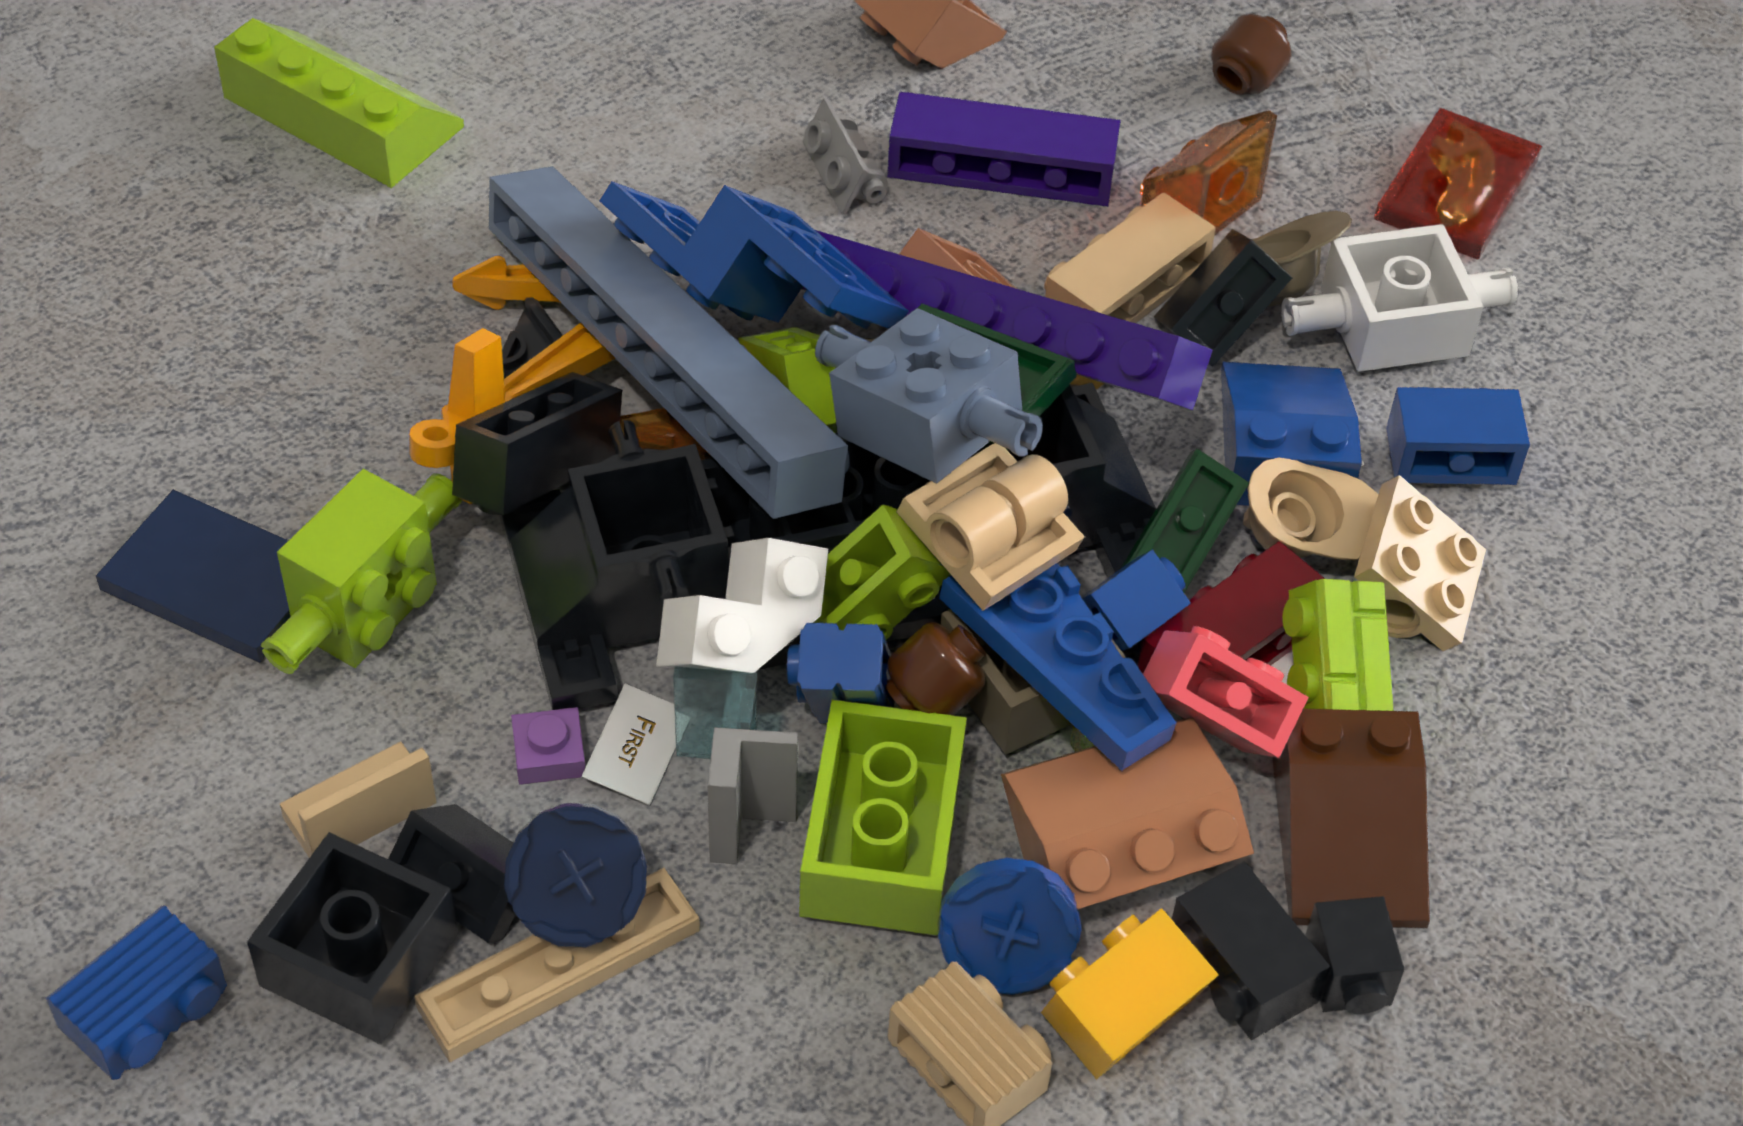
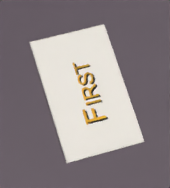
(634, 745)

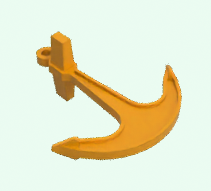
(478, 360)

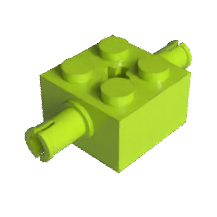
(358, 569)

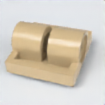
(994, 522)
(1425, 565)

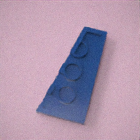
(1071, 662)

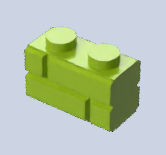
(1340, 644)

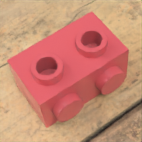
(1224, 693)

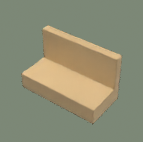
(362, 798)

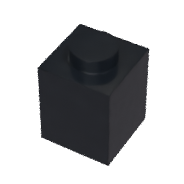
(1361, 953)

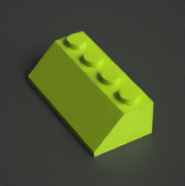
(331, 101)

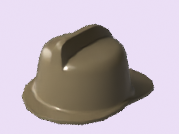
(1298, 248)

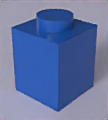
(1138, 598)

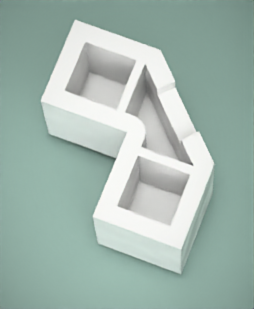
(768, 600)

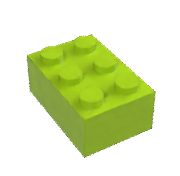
(882, 817)

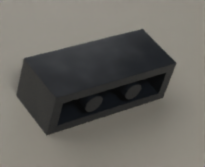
(533, 441)

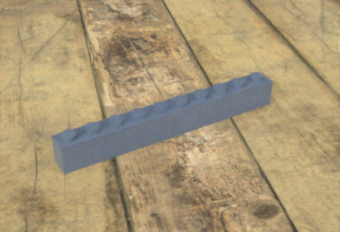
(670, 344)

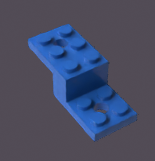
(751, 257)

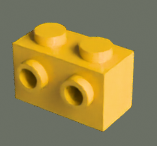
(1127, 991)

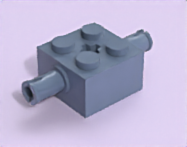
(926, 394)

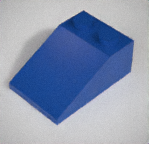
(1288, 415)

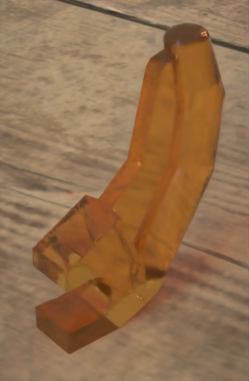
(1470, 172)

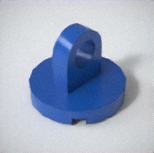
(1010, 924)

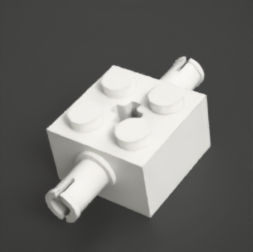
(1400, 298)

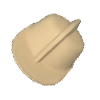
(1309, 509)

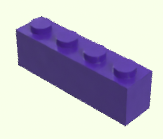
(1003, 148)

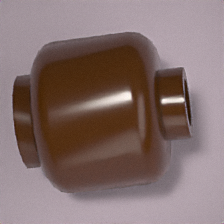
(1250, 54)
(936, 670)

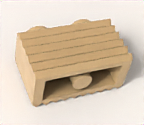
(970, 1047)

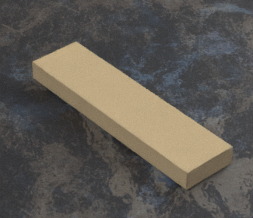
(540, 975)

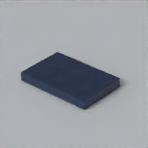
(203, 574)

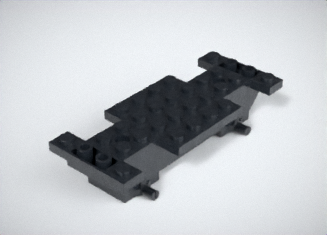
(666, 521)

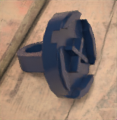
(575, 875)

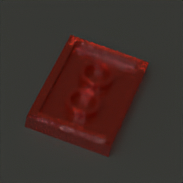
(1419, 184)

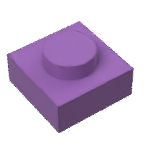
(548, 745)

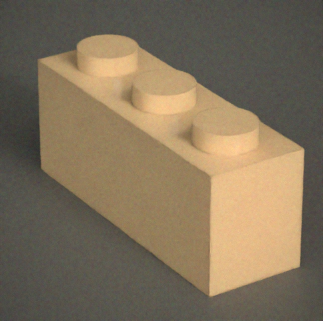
(1135, 262)

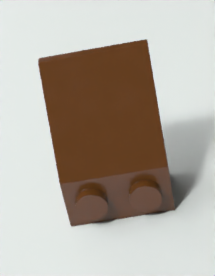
(1355, 812)

